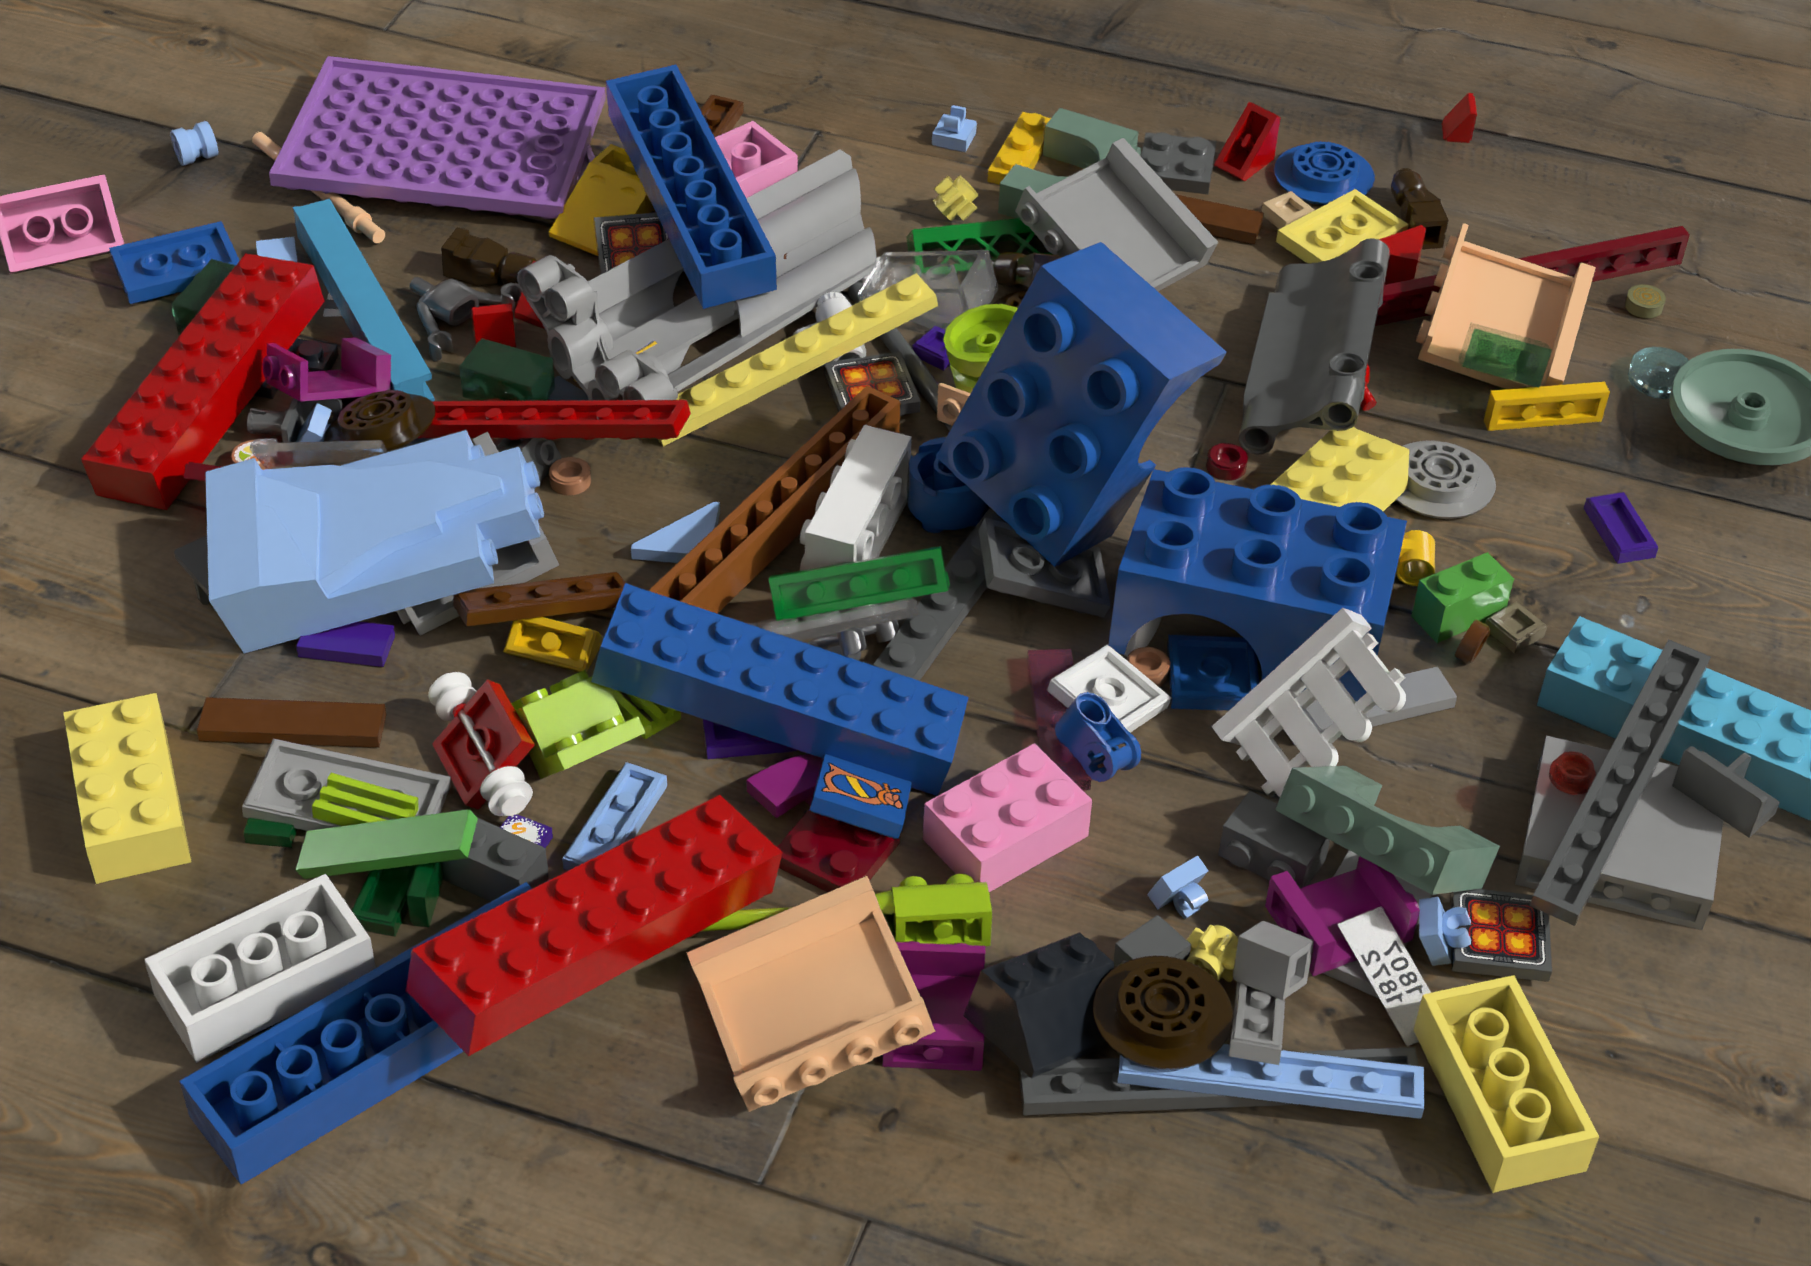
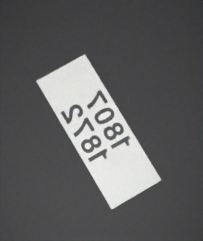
(1387, 968)

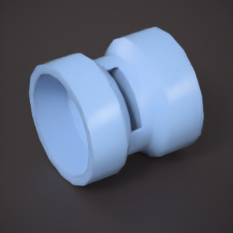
(194, 143)

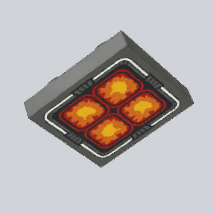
(625, 237)
(881, 372)
(1504, 936)

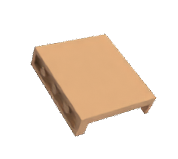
(1506, 296)
(809, 993)

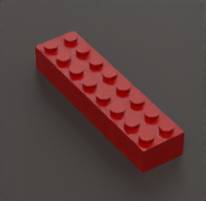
(202, 381)
(591, 924)

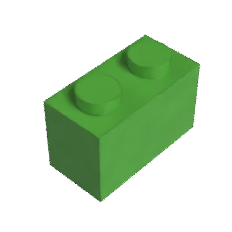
(1460, 595)

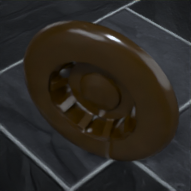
(383, 416)
(1165, 999)

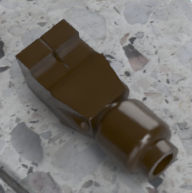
(1420, 207)
(480, 260)
(1019, 269)

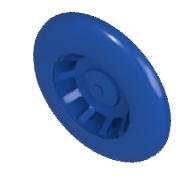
(1323, 172)

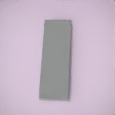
(1256, 1025)

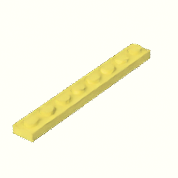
(805, 352)

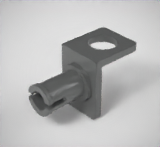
(289, 422)

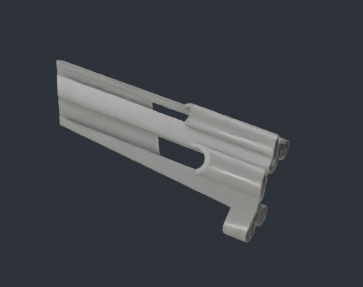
(606, 320)

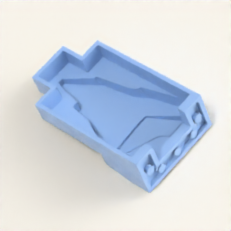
(361, 537)

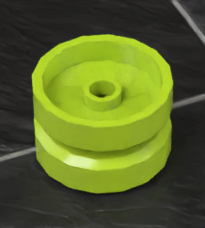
(972, 340)

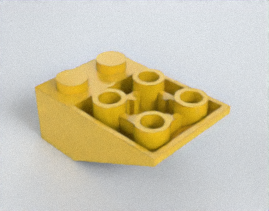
(604, 190)

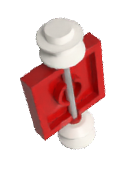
(482, 743)

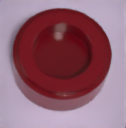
(1226, 461)

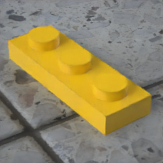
(1021, 147)
(1546, 406)

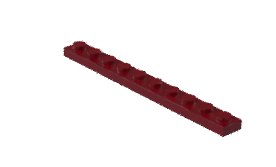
(1611, 258)

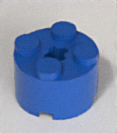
(938, 495)

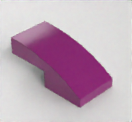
(785, 783)

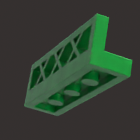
(971, 234)
(858, 583)

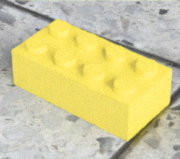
(1349, 469)
(126, 788)
(1505, 1084)

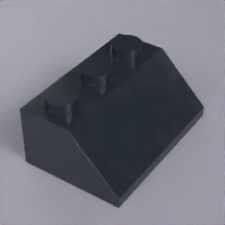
(1042, 1004)

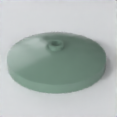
(1745, 406)

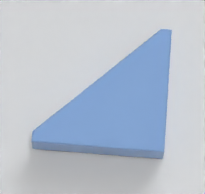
(678, 538)

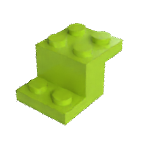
(573, 723)

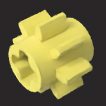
(955, 198)
(1214, 951)

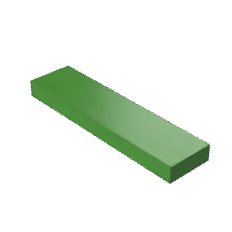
(387, 844)

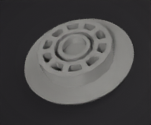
(1446, 481)

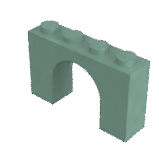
(1069, 139)
(1342, 808)

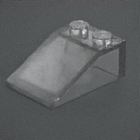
(956, 277)

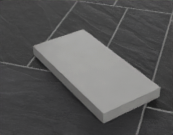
(296, 773)

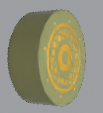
(1645, 301)

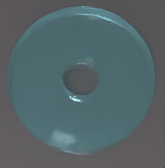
(1654, 370)

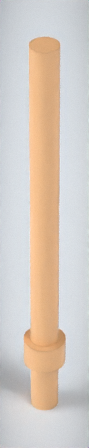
(354, 217)

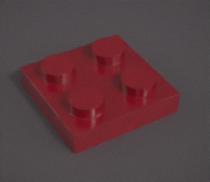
(833, 852)

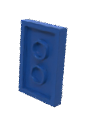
(170, 261)

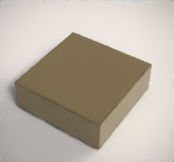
(1516, 627)

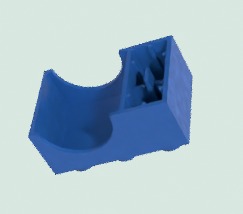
(1073, 399)
(1254, 563)

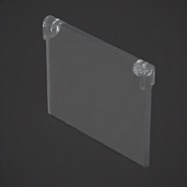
(303, 454)

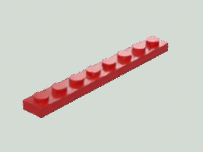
(561, 419)

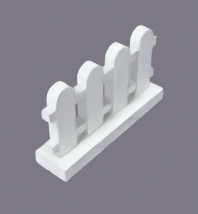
(1312, 668)

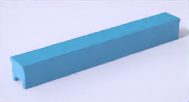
(359, 294)

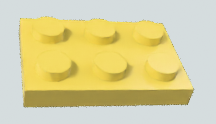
(1338, 228)

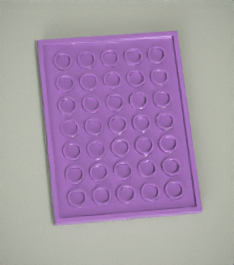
(440, 137)

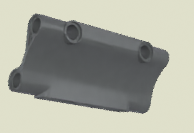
(1314, 346)

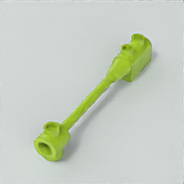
(915, 912)

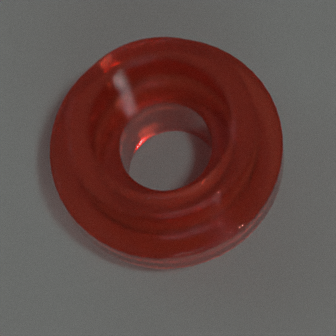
(1572, 773)

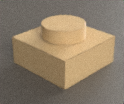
(1285, 209)

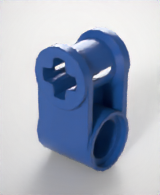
(1094, 735)

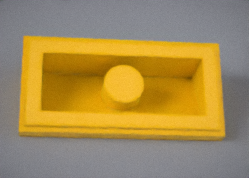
(553, 643)

